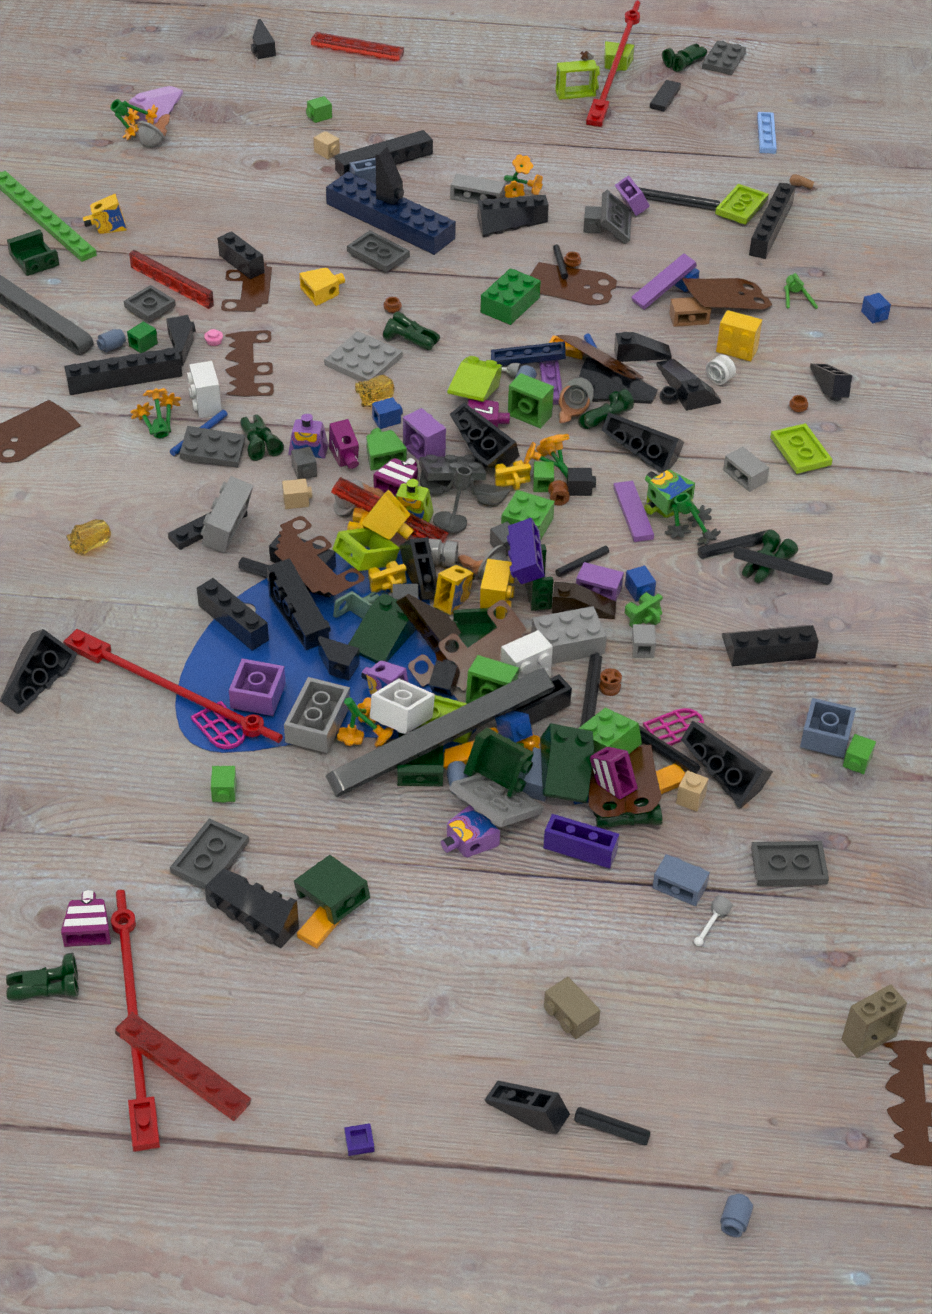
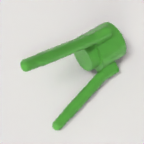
(795, 284)

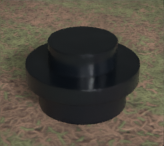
(669, 394)

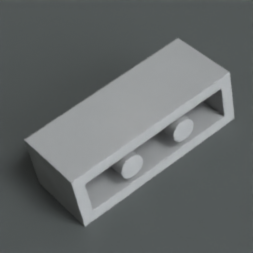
(472, 189)

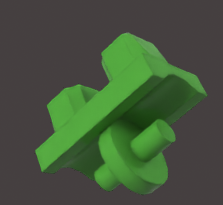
(647, 612)

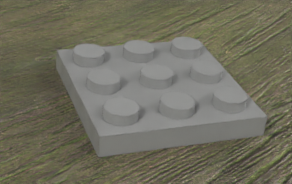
(363, 357)
(492, 800)

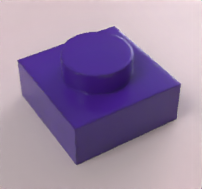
(359, 1139)

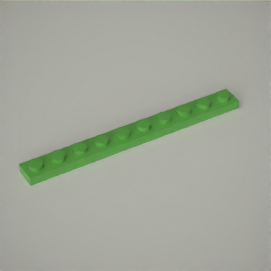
(46, 218)

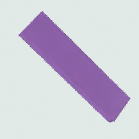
(664, 281)
(551, 375)
(633, 511)

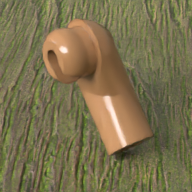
(797, 180)

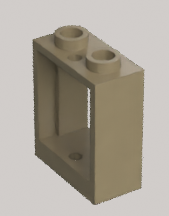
(873, 1017)

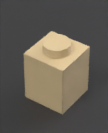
(326, 145)
(296, 493)
(692, 791)

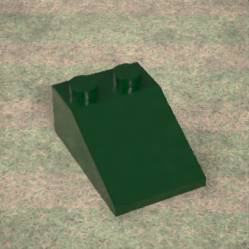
(382, 630)
(566, 762)

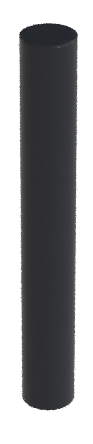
(559, 258)
(579, 562)

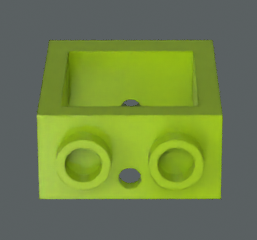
(576, 91)
(353, 542)

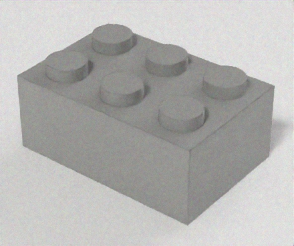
(226, 514)
(572, 633)
(316, 715)

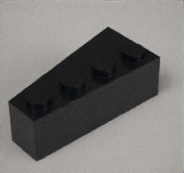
(296, 604)

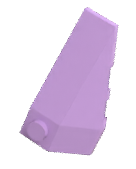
(163, 98)

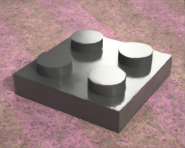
(149, 303)

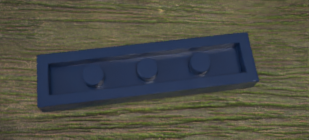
(529, 353)

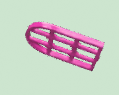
(665, 725)
(220, 735)

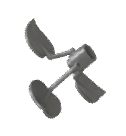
(462, 480)

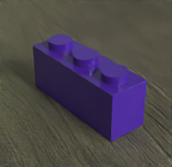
(525, 551)
(581, 841)

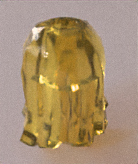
(375, 390)
(89, 536)

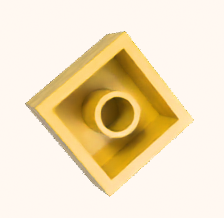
(739, 335)
(497, 586)

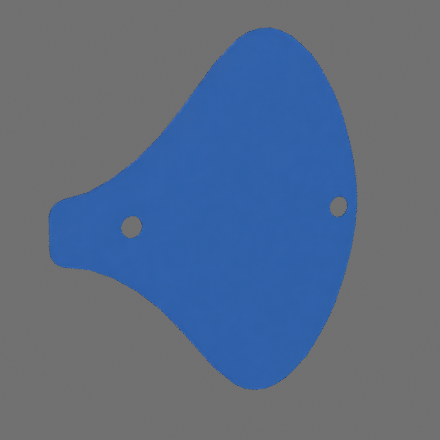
(219, 653)

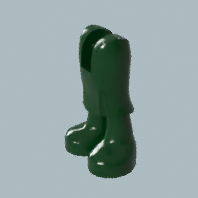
(683, 57)
(410, 331)
(619, 403)
(257, 434)
(771, 543)
(652, 817)
(38, 982)

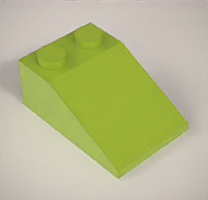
(475, 379)

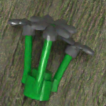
(685, 505)

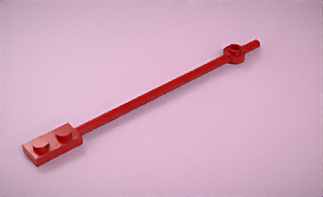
(600, 106)
(96, 650)
(143, 1108)

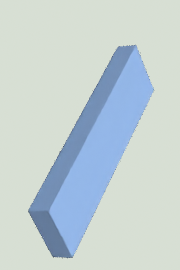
(766, 132)

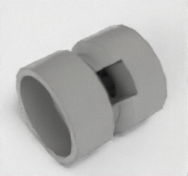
(444, 552)

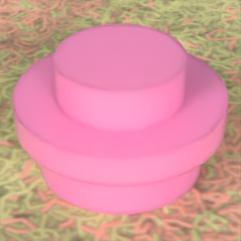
(213, 337)

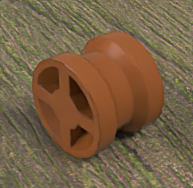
(559, 492)
(610, 682)

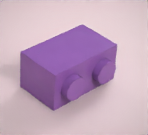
(632, 195)
(601, 580)

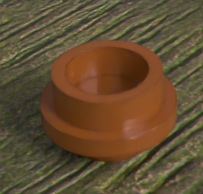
(572, 259)
(392, 304)
(798, 403)

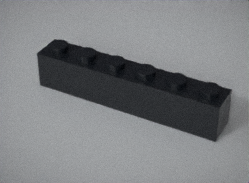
(401, 149)
(772, 220)
(123, 371)

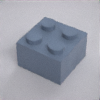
(827, 727)

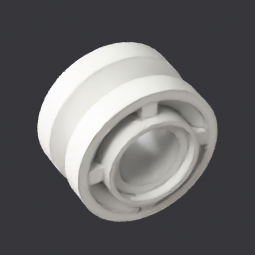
(720, 369)

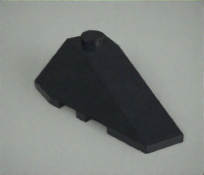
(607, 381)
(691, 389)
(483, 438)
(36, 669)

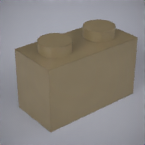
(571, 1008)

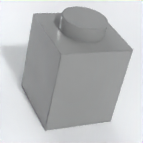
(643, 641)

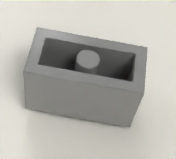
(746, 469)

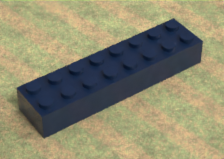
(403, 220)

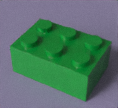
(510, 296)

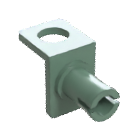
(355, 604)

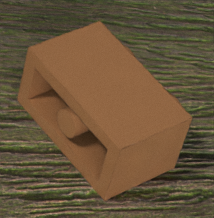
(688, 312)

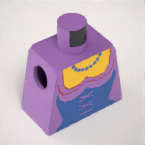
(309, 434)
(382, 675)
(470, 833)

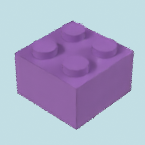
(423, 434)
(257, 687)

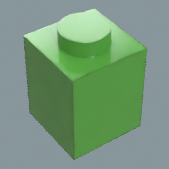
(319, 109)
(542, 475)
(859, 754)
(223, 784)

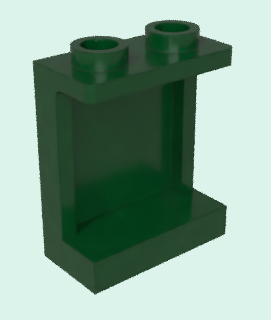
(32, 253)
(540, 590)
(473, 625)
(499, 761)
(423, 770)
(333, 888)

